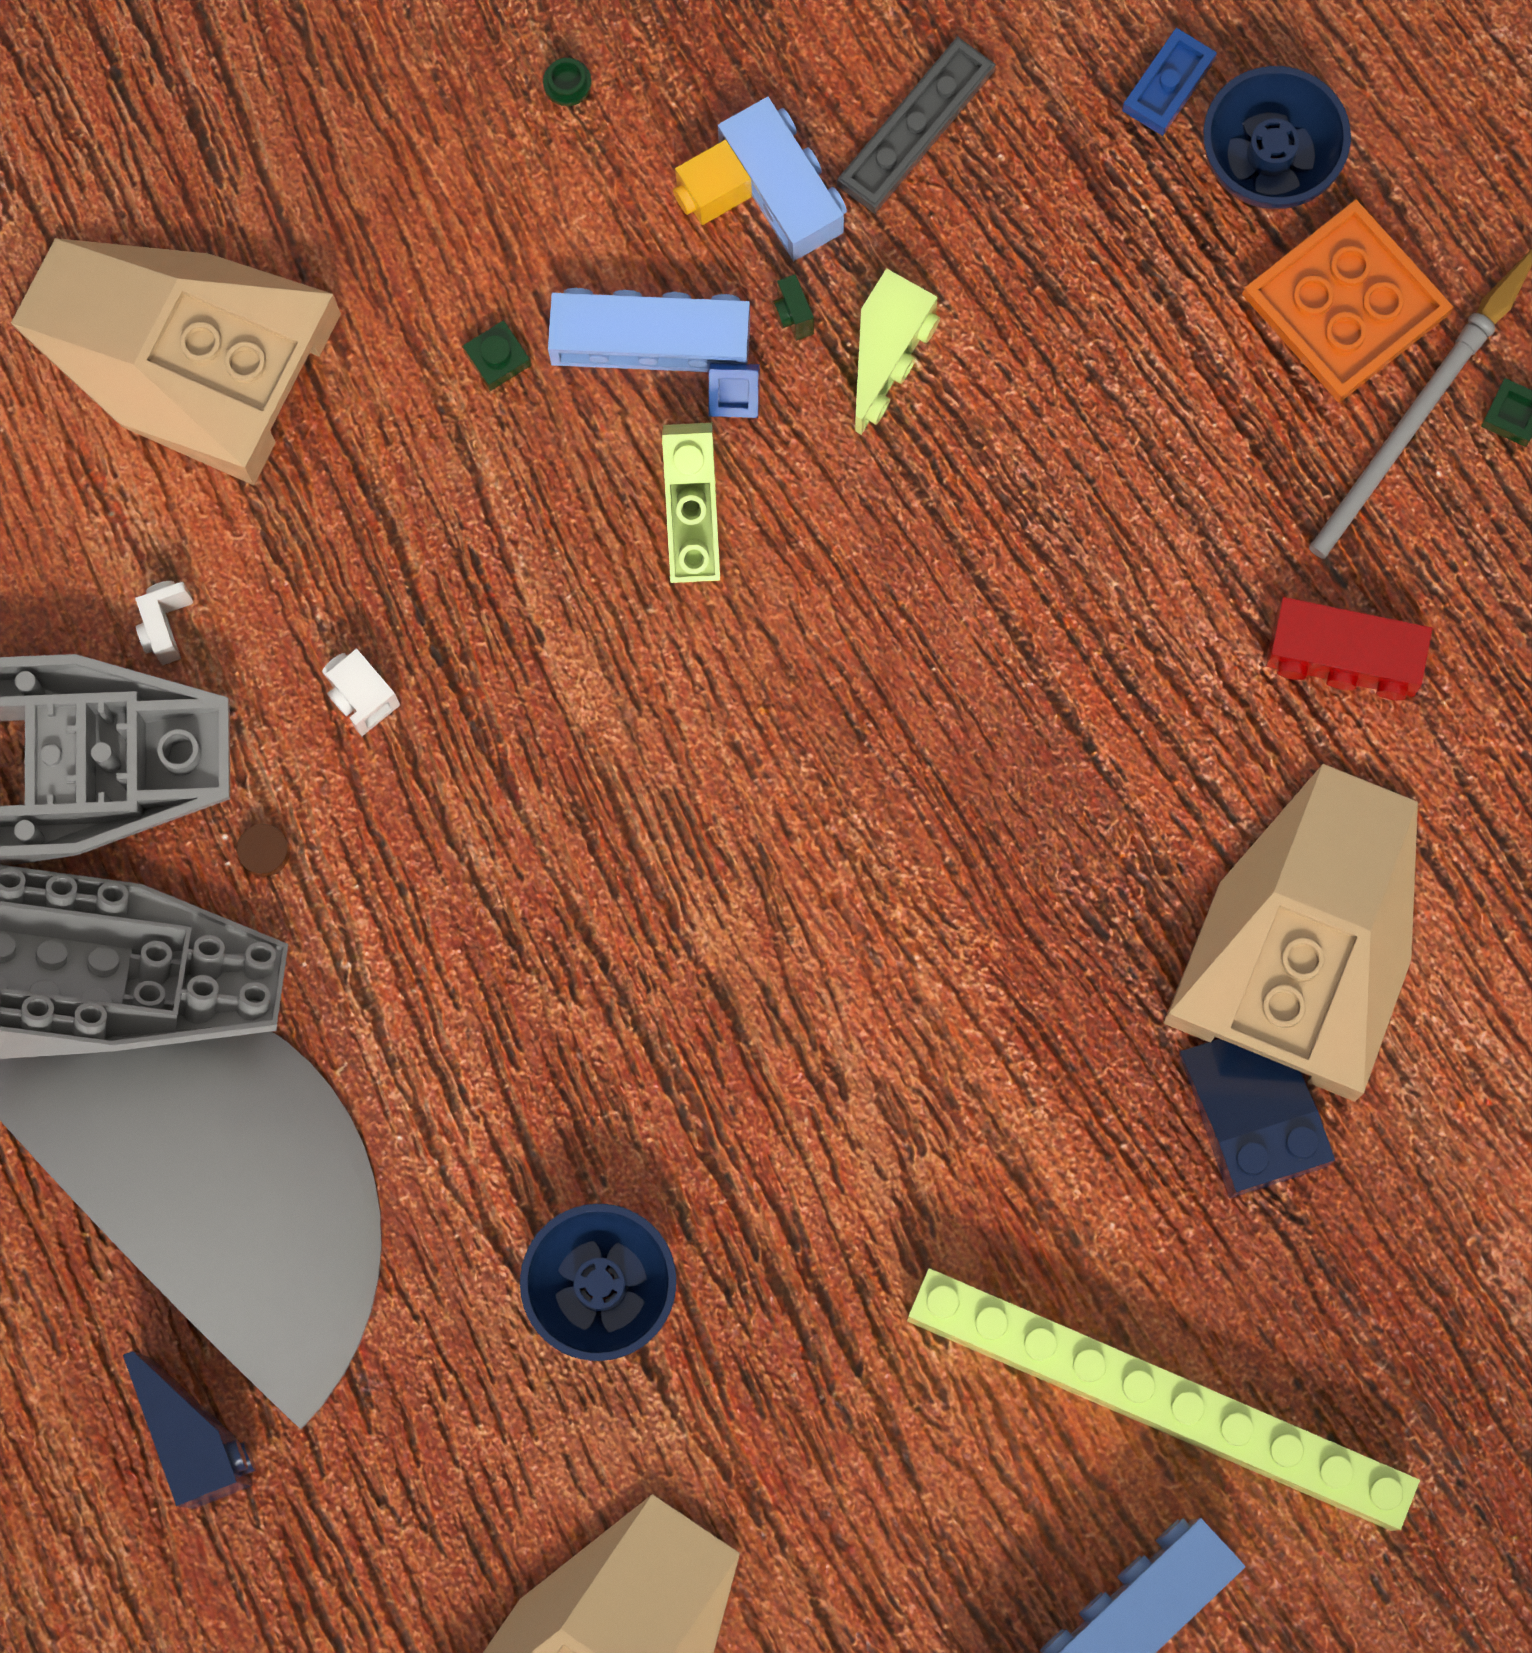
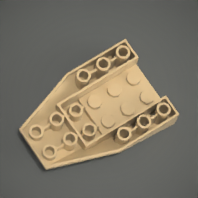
(177, 343)
(1310, 935)
(635, 1589)

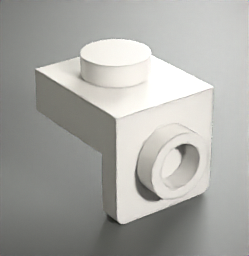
(155, 630)

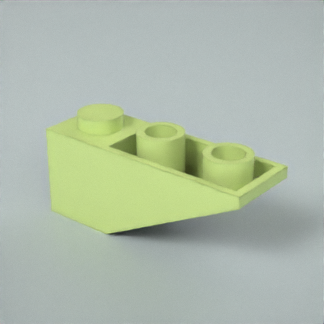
(890, 328)
(691, 502)

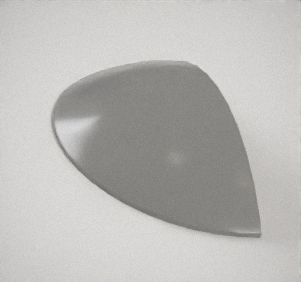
(226, 1187)

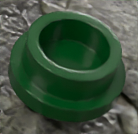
(567, 82)

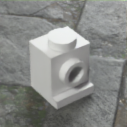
(359, 690)

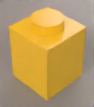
(712, 183)

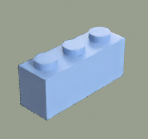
(784, 178)

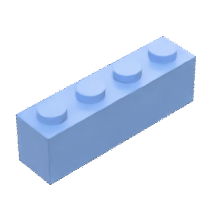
(647, 331)

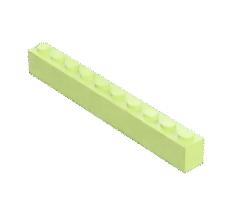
(1164, 1401)

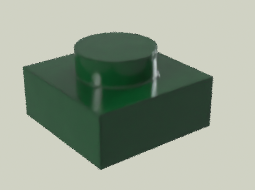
(792, 308)
(496, 355)
(1511, 413)

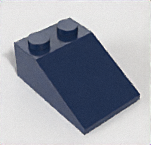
(1255, 1116)
(194, 1448)

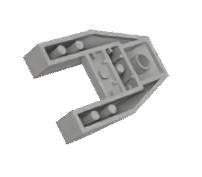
(106, 754)

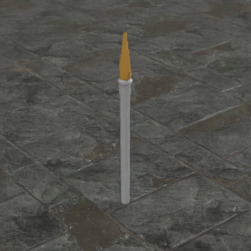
(1471, 338)

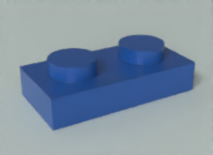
(1169, 81)

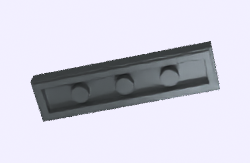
(916, 125)

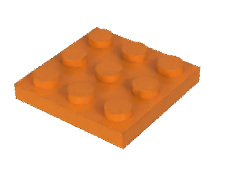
(1347, 300)

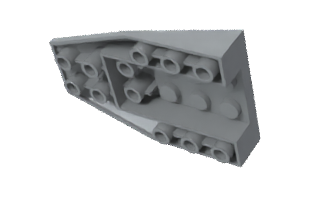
(124, 968)

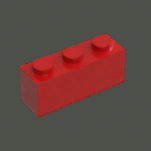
(1348, 649)

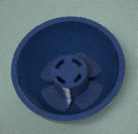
(1284, 116)
(574, 1255)

